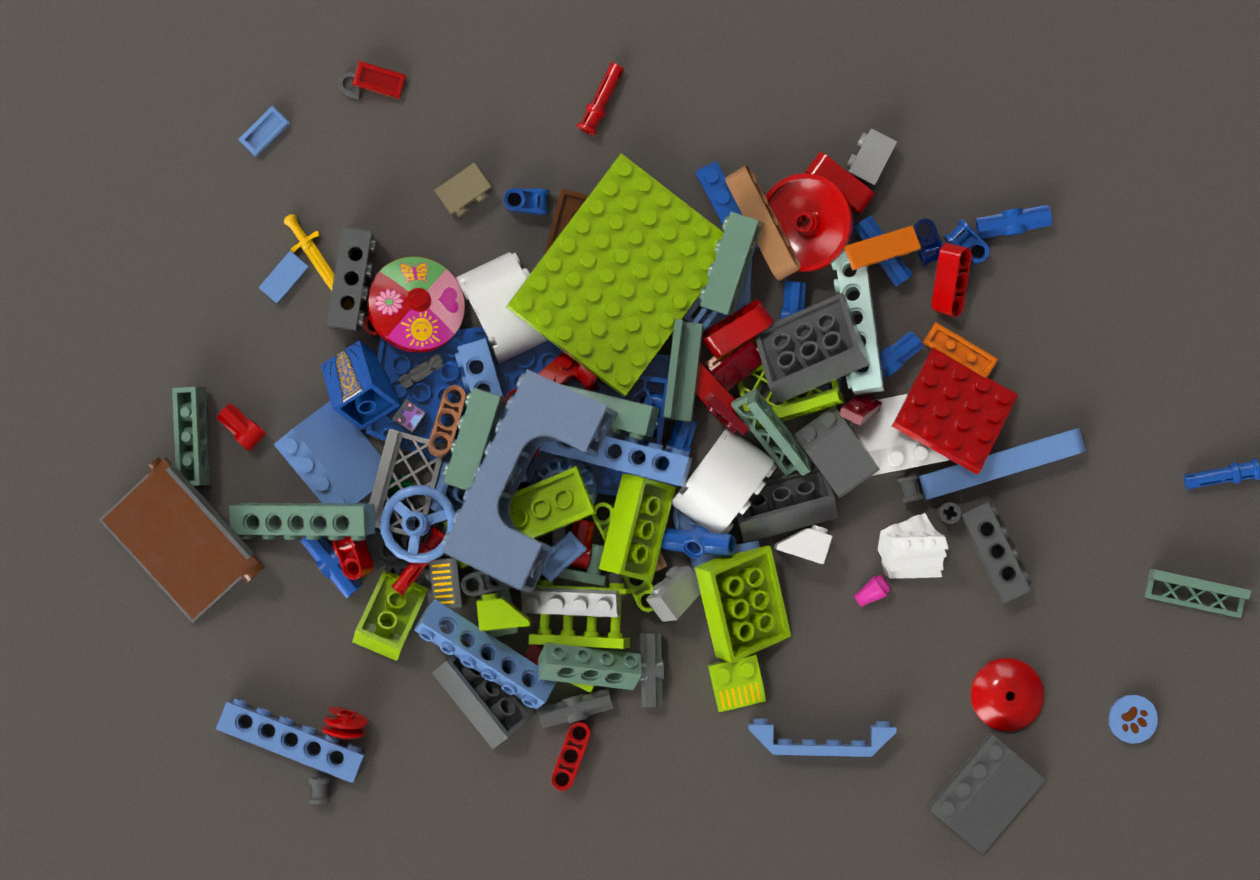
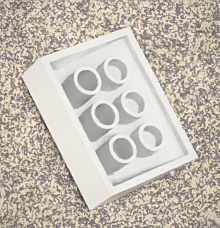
(889, 446)

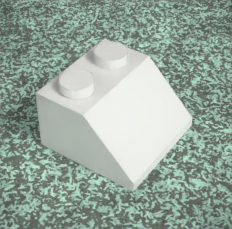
(807, 543)

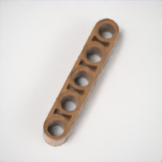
(772, 238)

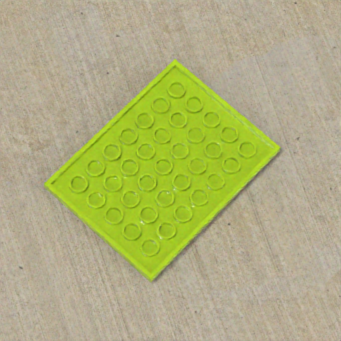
(619, 275)

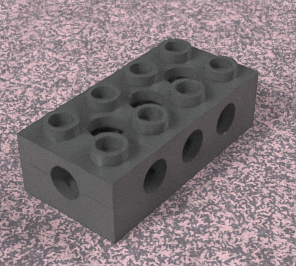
(351, 241)

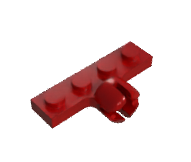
(566, 368)

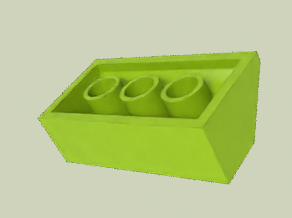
(637, 527)

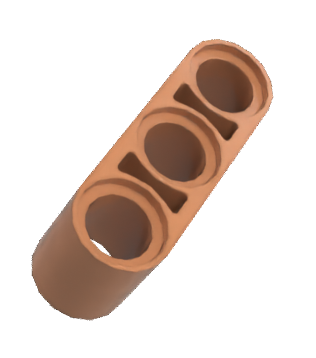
(446, 409)

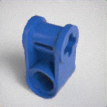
(529, 201)
(968, 239)

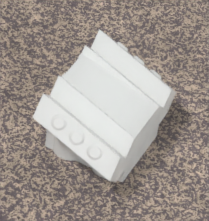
(912, 549)

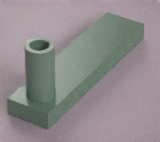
(593, 572)

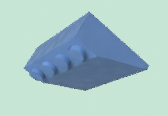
(331, 457)

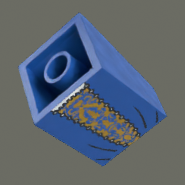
(358, 386)

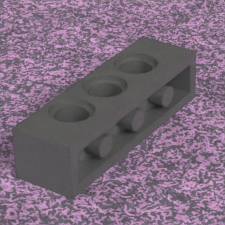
(972, 521)

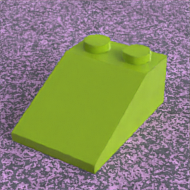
(389, 617)

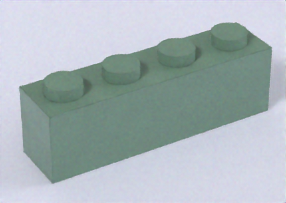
(731, 263)
(630, 416)
(476, 432)

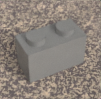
(871, 157)
(674, 593)

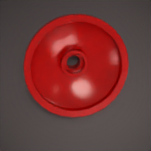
(990, 691)

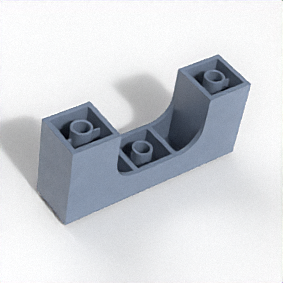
(483, 526)

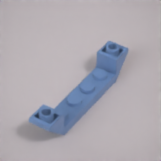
(878, 737)

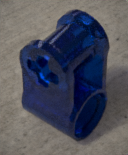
(929, 243)

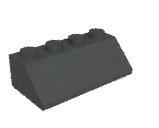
(788, 505)
(483, 701)

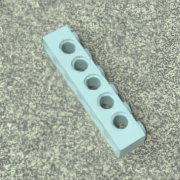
(872, 379)

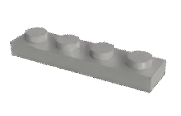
(571, 602)

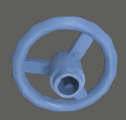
(408, 523)

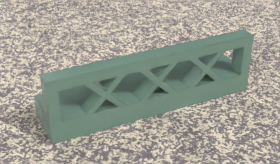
(683, 371)
(773, 428)
(1203, 585)

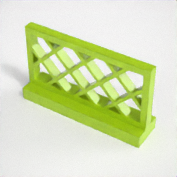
(797, 407)

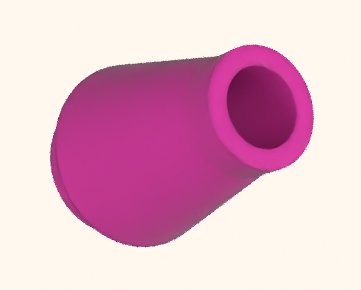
(873, 590)

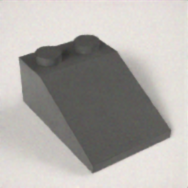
(837, 451)

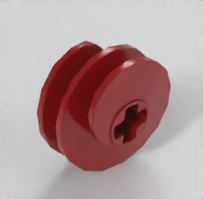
(346, 724)

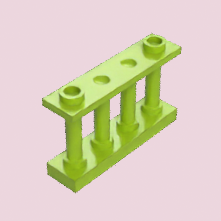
(591, 636)

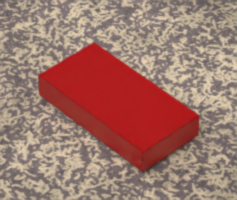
(378, 79)

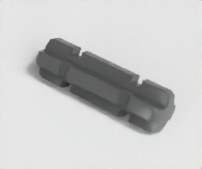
(421, 371)

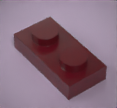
(737, 366)
(718, 408)
(861, 408)

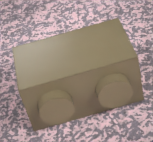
(464, 190)

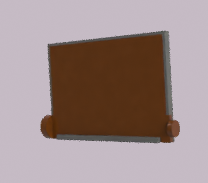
(180, 539)

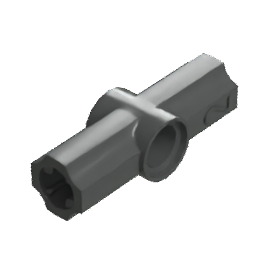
(652, 670)
(575, 708)

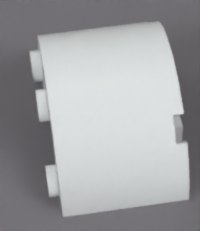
(489, 292)
(724, 483)

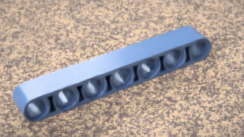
(1004, 463)

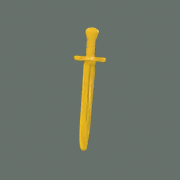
(313, 253)

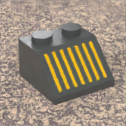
(445, 582)

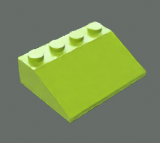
(743, 603)

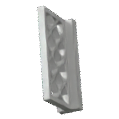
(385, 472)

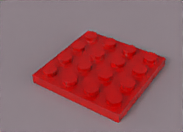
(954, 411)

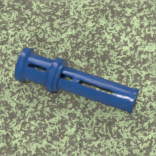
(1233, 473)

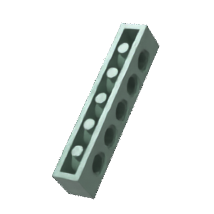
(359, 515)

